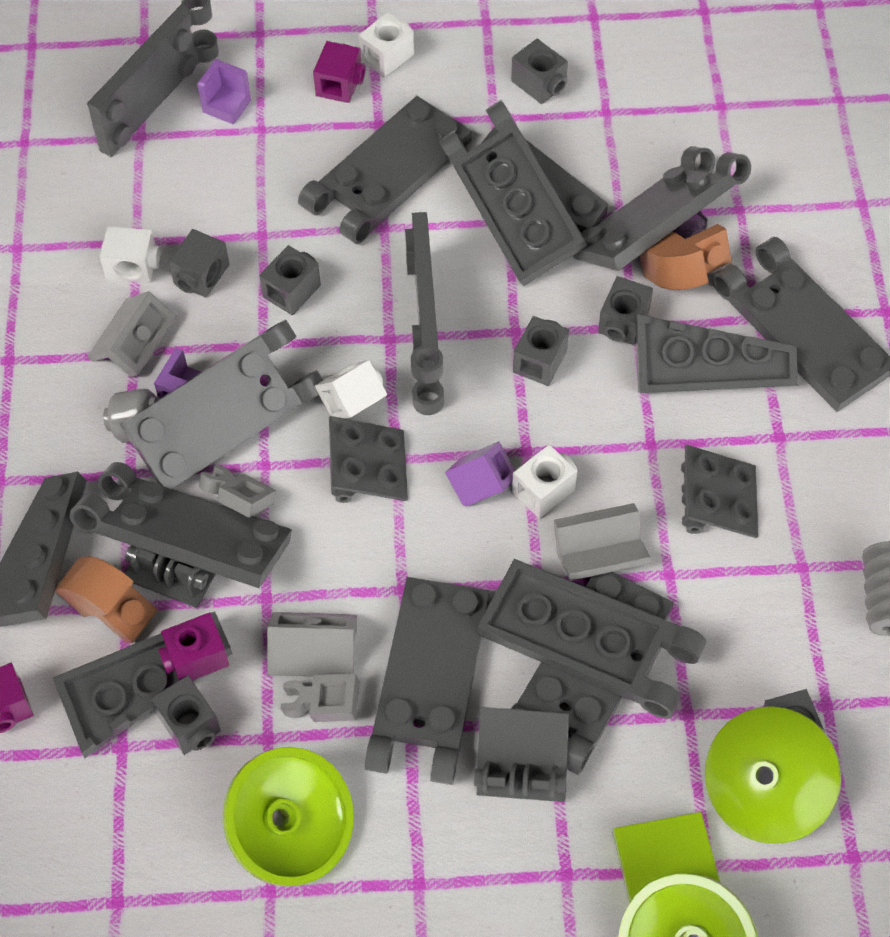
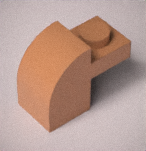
(683, 262)
(107, 593)

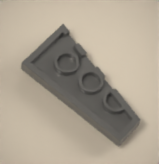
(699, 358)

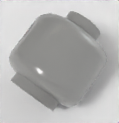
(122, 407)

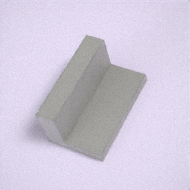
(134, 333)
(600, 542)
(310, 644)

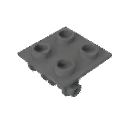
(366, 460)
(718, 493)
(168, 576)
(522, 754)

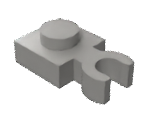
(238, 493)
(328, 699)

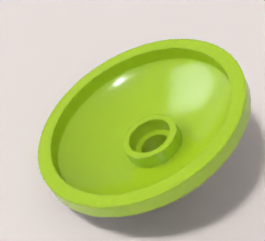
(803, 768)
(314, 813)
(684, 907)

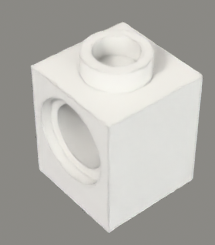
(386, 44)
(129, 254)
(351, 389)
(539, 495)

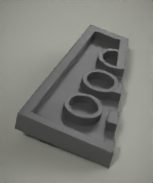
(581, 203)
(38, 551)
(116, 690)

